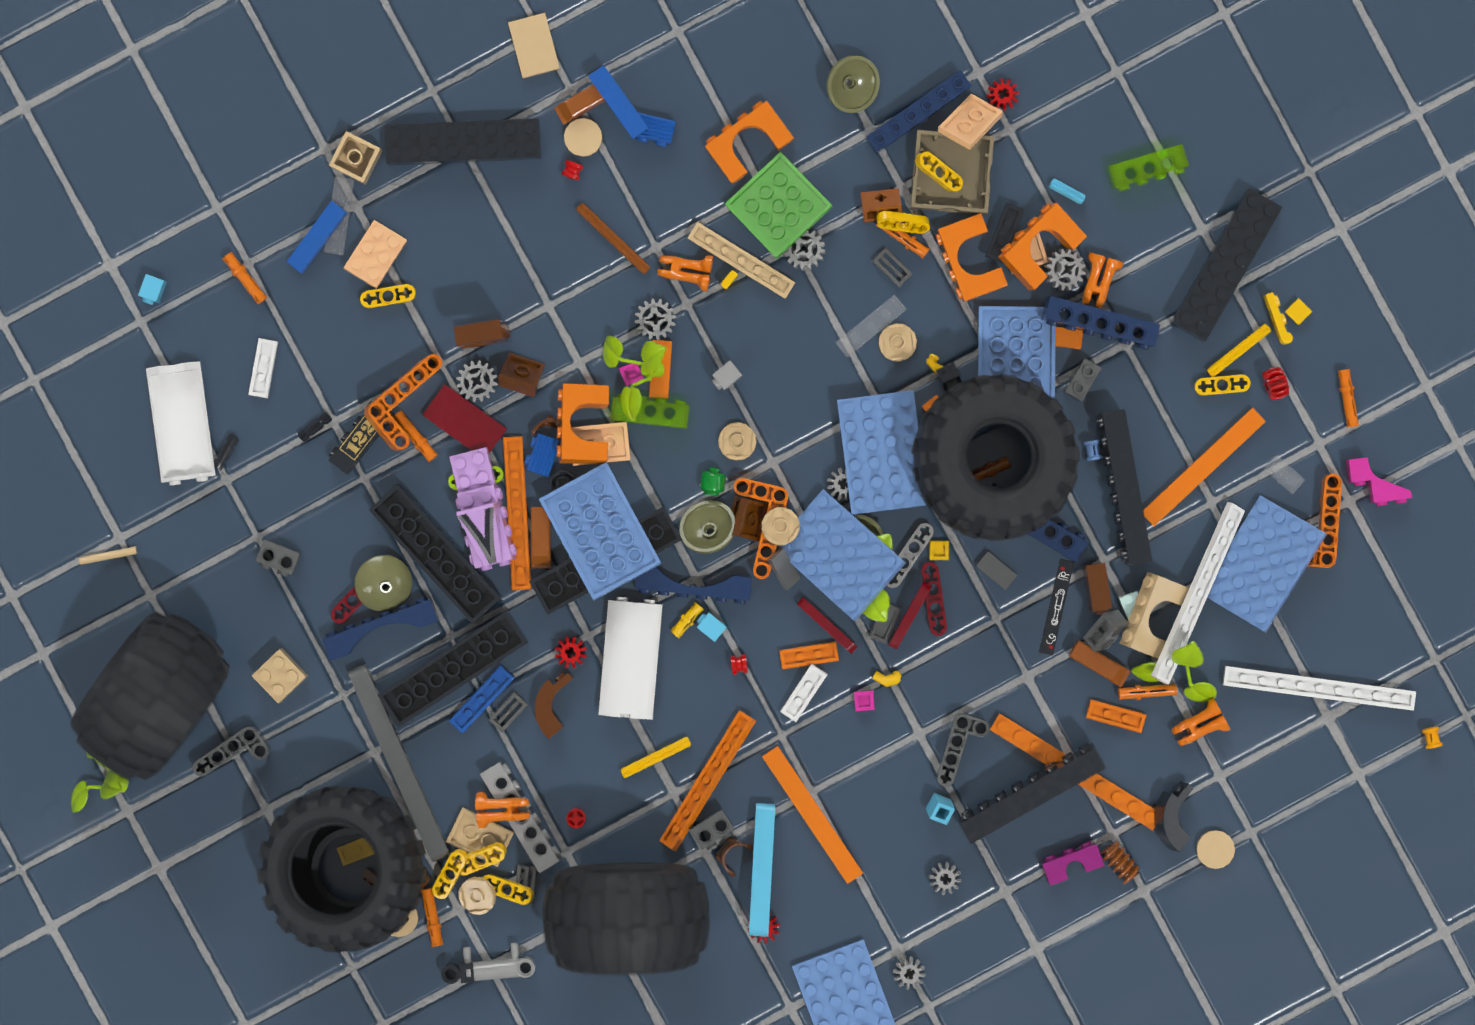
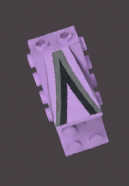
(482, 510)

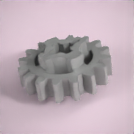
(810, 245)
(1072, 273)
(656, 328)
(483, 370)

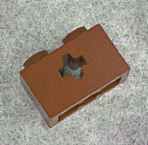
(878, 201)

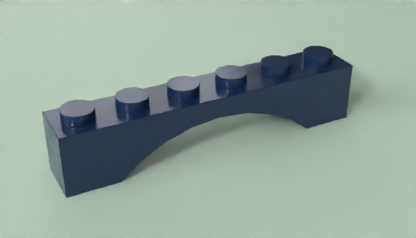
(733, 588)
(342, 643)

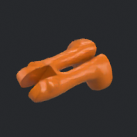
(677, 263)
(1102, 290)
(1196, 733)
(511, 804)

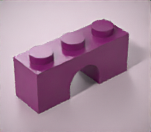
(1056, 866)

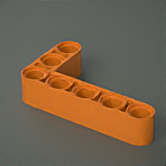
(398, 396)
(769, 497)
(1332, 530)

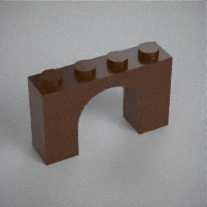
(481, 334)

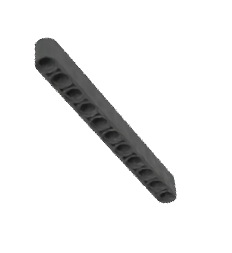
(399, 763)

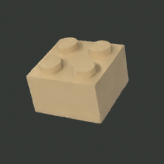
(355, 157)
(280, 675)

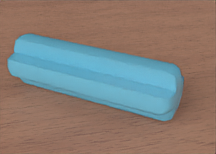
(1067, 191)

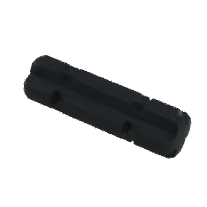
(314, 427)
(225, 451)

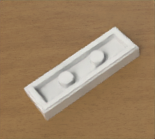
(263, 368)
(803, 692)

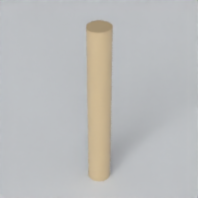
(108, 555)

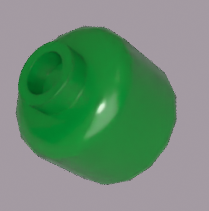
(712, 481)

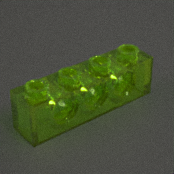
(1175, 154)
(679, 420)

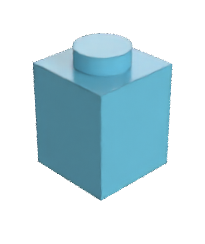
(152, 289)
(711, 626)
(940, 808)

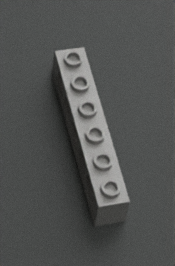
(541, 861)

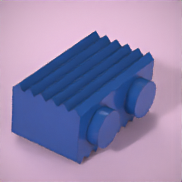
(659, 130)
(543, 455)

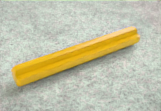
(1238, 350)
(656, 757)

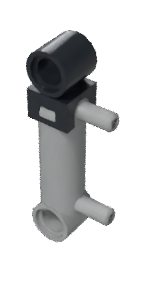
(488, 970)

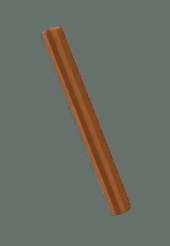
(613, 238)

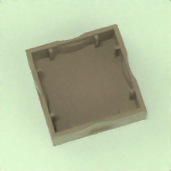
(970, 164)

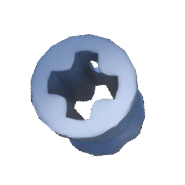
(1092, 450)

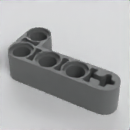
(958, 750)
(228, 753)

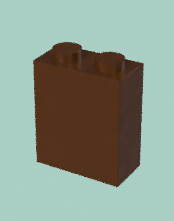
(1097, 587)

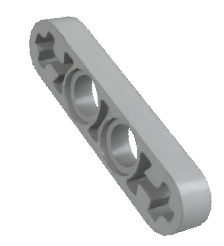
(912, 557)

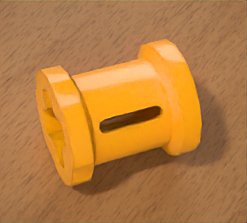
(1436, 741)

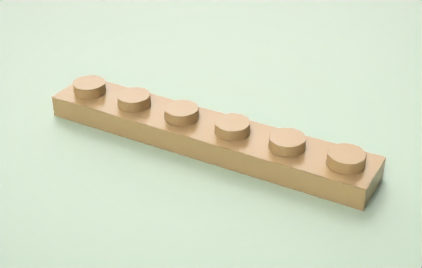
(741, 260)

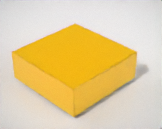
(729, 280)
(1298, 311)
(938, 550)

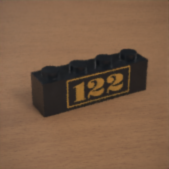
(355, 443)

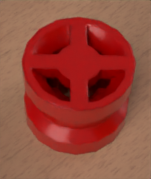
(572, 170)
(739, 664)
(574, 820)

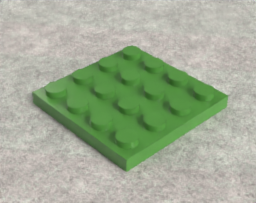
(778, 205)

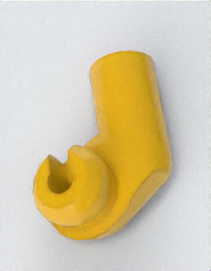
(932, 362)
(889, 680)

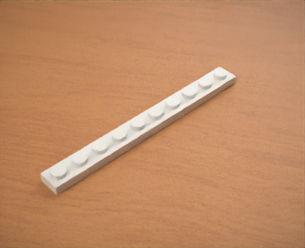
(1198, 591)
(1319, 688)

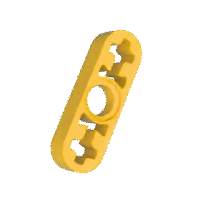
(947, 172)
(914, 223)
(401, 288)
(1236, 378)
(486, 852)
(443, 877)
(521, 889)

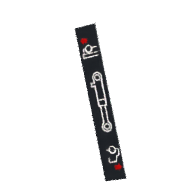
(1056, 607)

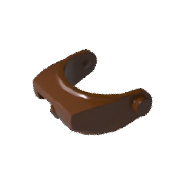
(549, 421)
(730, 843)

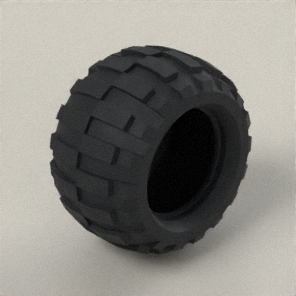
(943, 469)
(150, 696)
(294, 877)
(626, 918)

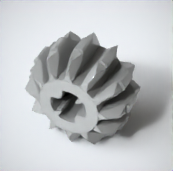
(836, 486)
(950, 874)
(915, 975)

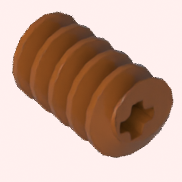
(1120, 862)

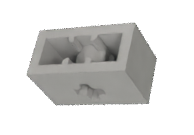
(726, 376)

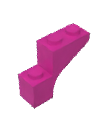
(1379, 490)

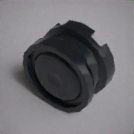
(561, 478)

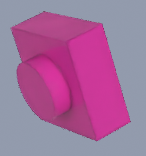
(631, 373)
(864, 700)

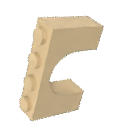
(1153, 591)

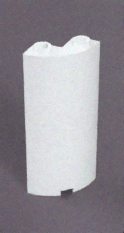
(180, 422)
(630, 659)

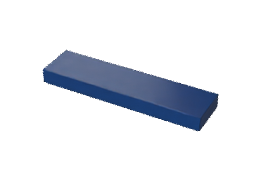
(618, 102)
(317, 237)
(481, 699)

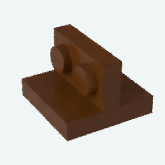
(521, 374)
(748, 518)

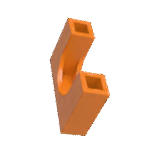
(761, 118)
(1017, 254)
(968, 285)
(571, 447)

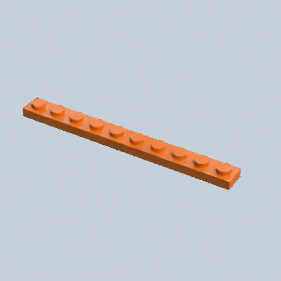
(1096, 784)

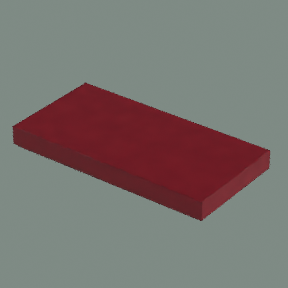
(464, 420)

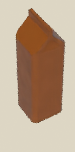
(579, 104)
(540, 538)
(1099, 663)

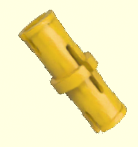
(687, 620)

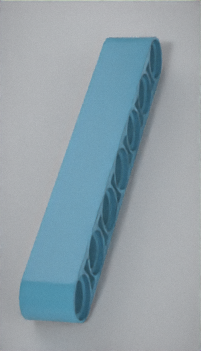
(762, 869)

